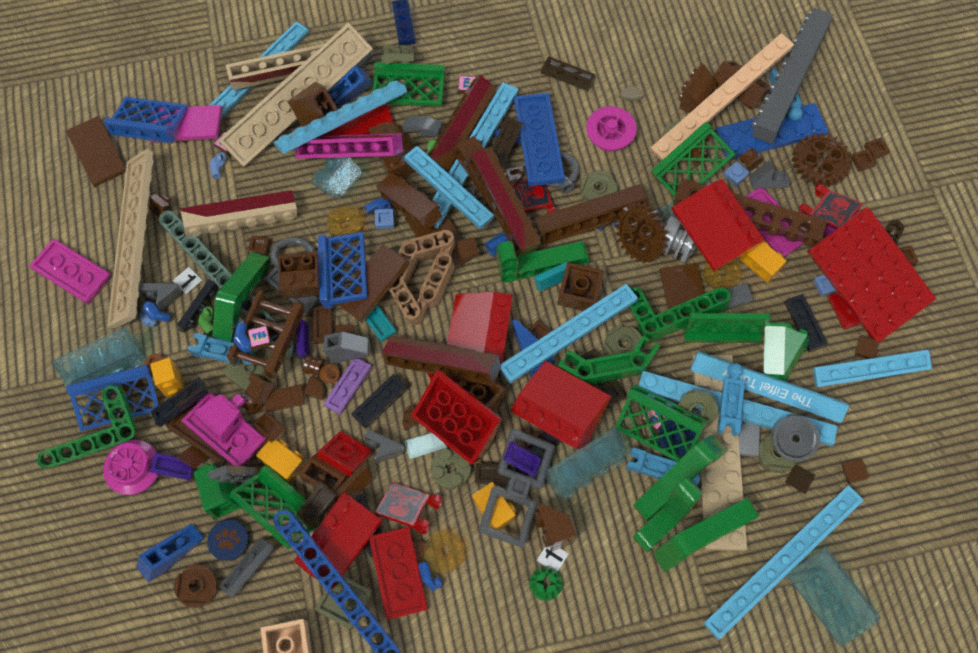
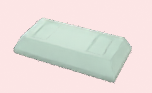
(423, 445)

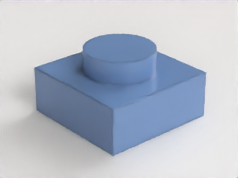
(736, 174)
(384, 218)
(823, 286)

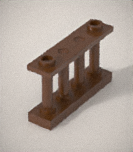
(286, 333)

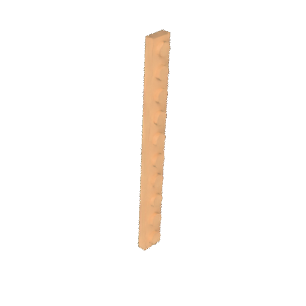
(723, 95)

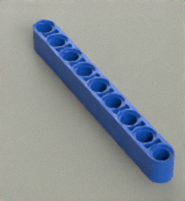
(334, 575)

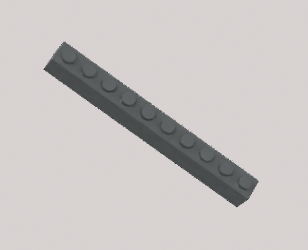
(791, 76)

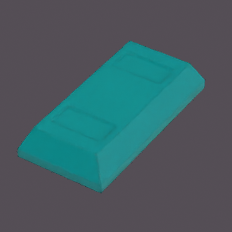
(550, 277)
(380, 324)

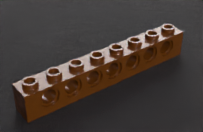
(814, 226)

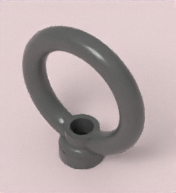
(568, 185)
(289, 241)

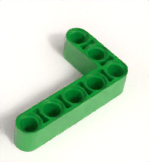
(537, 262)
(235, 292)
(674, 314)
(96, 438)
(690, 465)
(674, 511)
(704, 533)

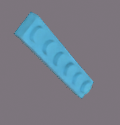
(448, 187)
(872, 368)

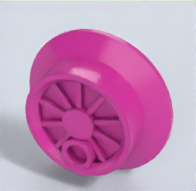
(611, 128)
(129, 467)

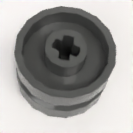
(782, 435)

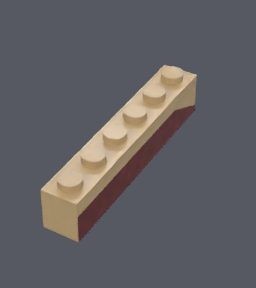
(267, 68)
(238, 213)

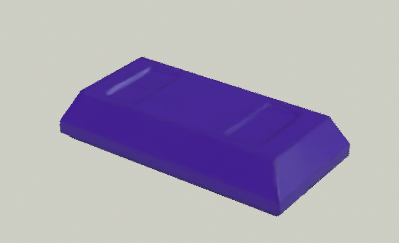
(303, 340)
(522, 459)
(171, 467)

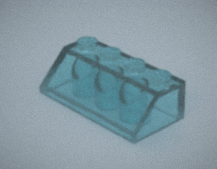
(100, 358)
(586, 464)
(833, 597)

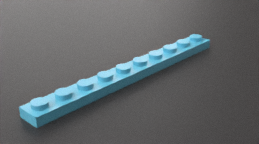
(483, 132)
(751, 412)
(782, 563)

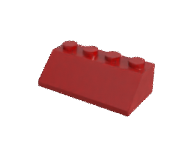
(342, 535)

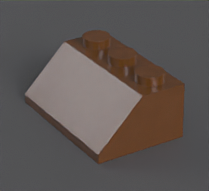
(753, 95)
(395, 163)

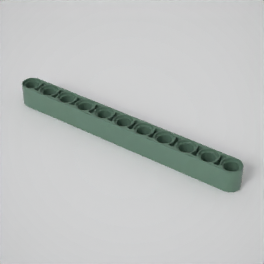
(209, 264)

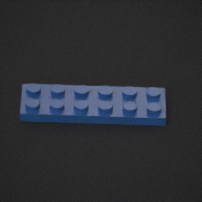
(739, 134)
(539, 140)

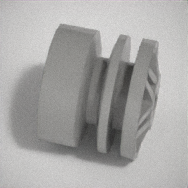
(678, 240)

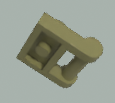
(400, 53)

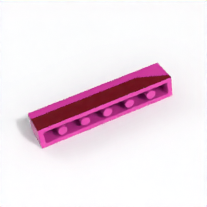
(351, 146)

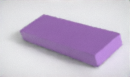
(347, 386)

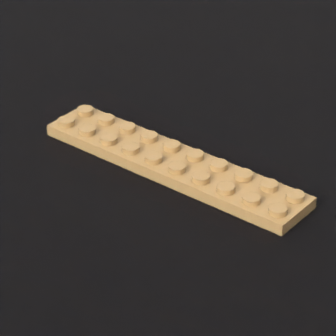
(274, 114)
(130, 240)
(722, 479)

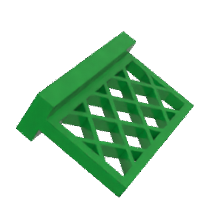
(409, 73)
(685, 148)
(724, 328)
(663, 408)
(283, 492)

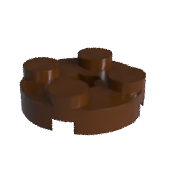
(188, 577)

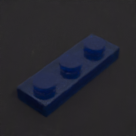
(403, 22)

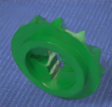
(537, 588)

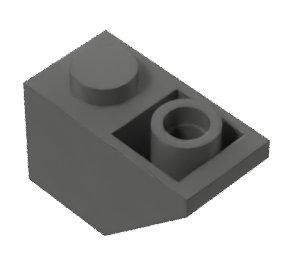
(345, 347)

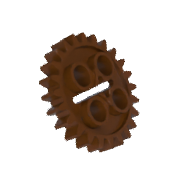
(807, 151)
(641, 232)

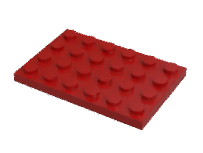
(871, 275)

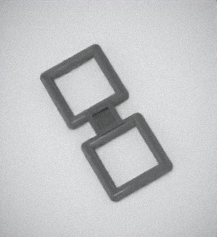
(517, 490)

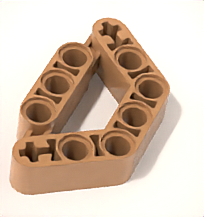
(443, 253)

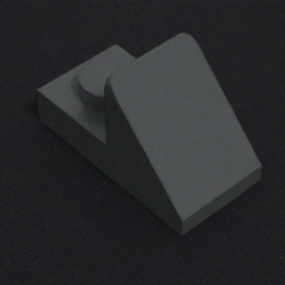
(766, 178)
(163, 292)
(387, 448)

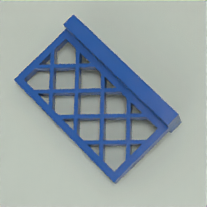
(142, 128)
(326, 267)
(100, 383)

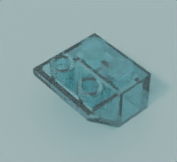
(336, 176)

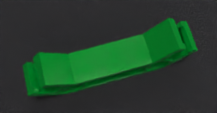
(612, 366)

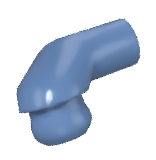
(216, 163)
(145, 319)

